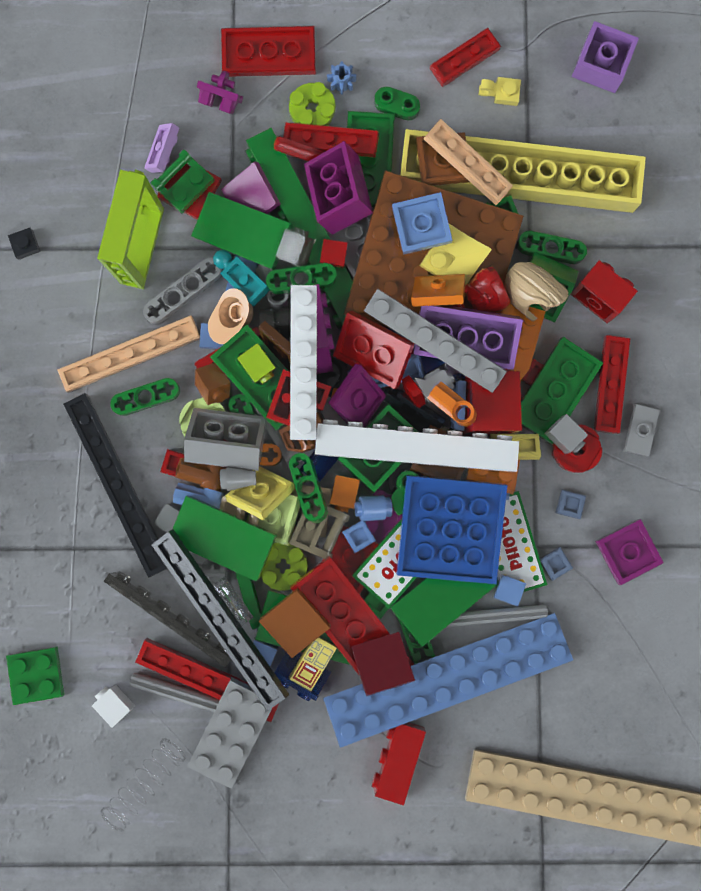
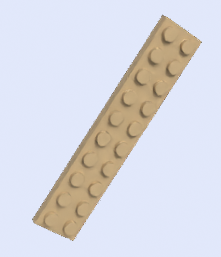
(585, 797)

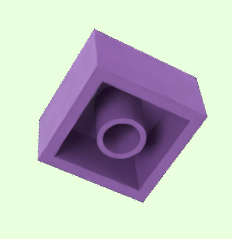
(605, 57)

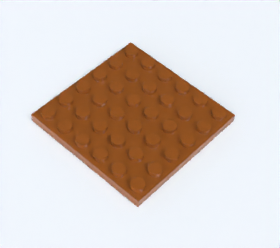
(382, 258)

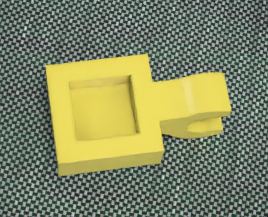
(504, 90)

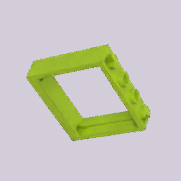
(131, 229)

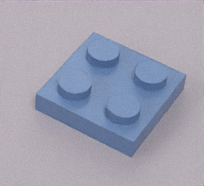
(422, 223)

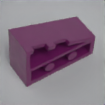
(324, 341)

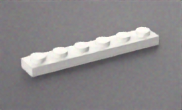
(303, 362)

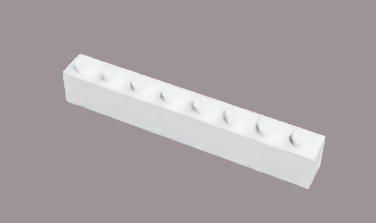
(417, 447)

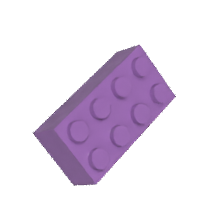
(486, 332)

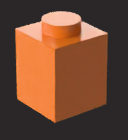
(344, 493)

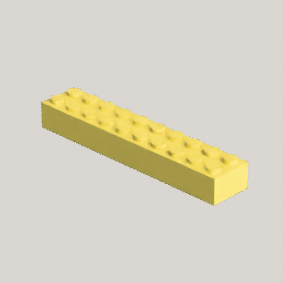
(549, 173)

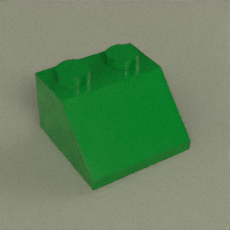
(563, 274)

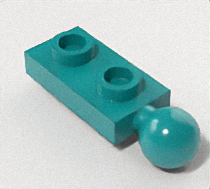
(240, 276)

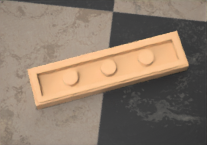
(468, 162)

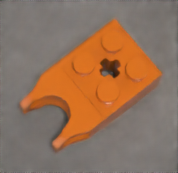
(528, 337)

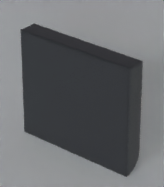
(328, 378)

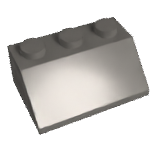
(243, 434)

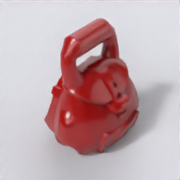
(486, 292)

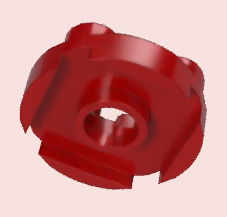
(580, 462)

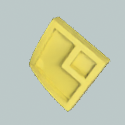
(459, 257)

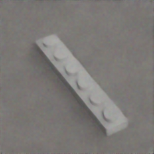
(435, 340)

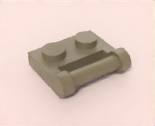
(308, 533)

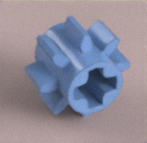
(341, 71)

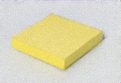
(264, 496)

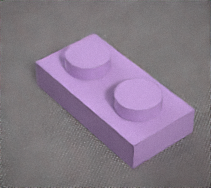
(161, 148)

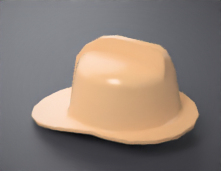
(229, 316)

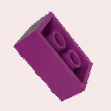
(338, 188)

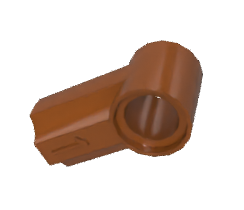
(203, 474)

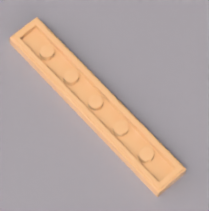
(129, 354)

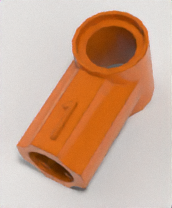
(451, 403)

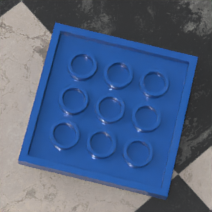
(451, 529)

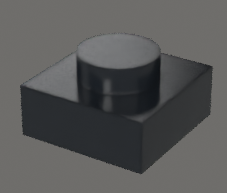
(24, 243)

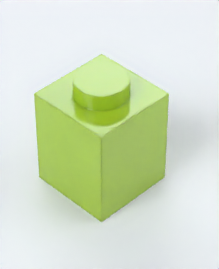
(257, 364)

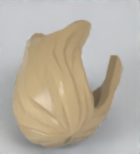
(533, 285)

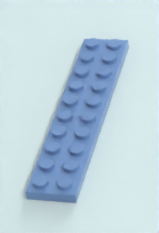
(450, 679)

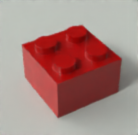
(604, 291)

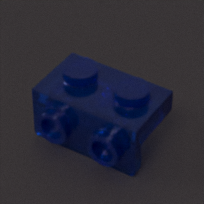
(286, 667)

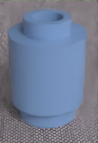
(373, 508)

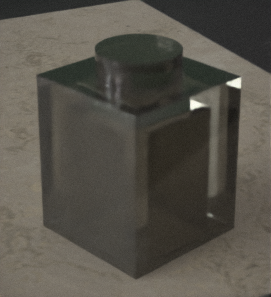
(295, 247)

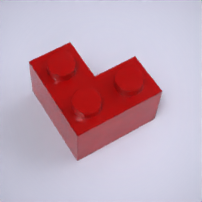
(280, 405)

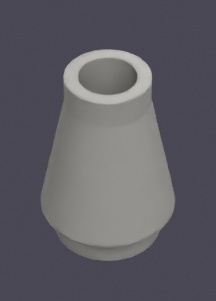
(236, 478)

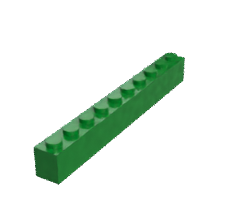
(298, 211)

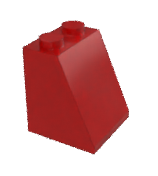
(495, 411)

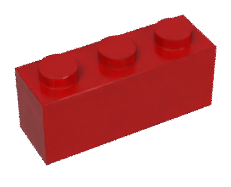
(398, 762)

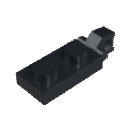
(415, 416)

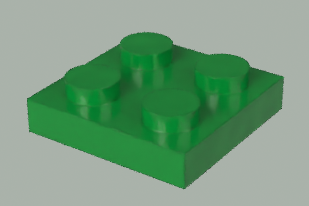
(35, 675)

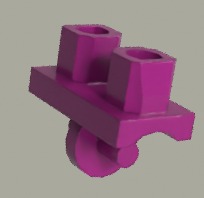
(208, 93)

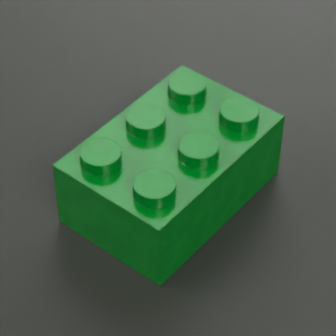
(375, 472)

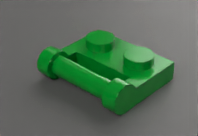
(188, 187)

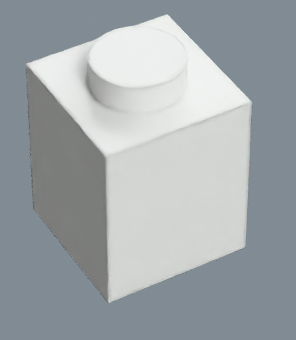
(112, 705)

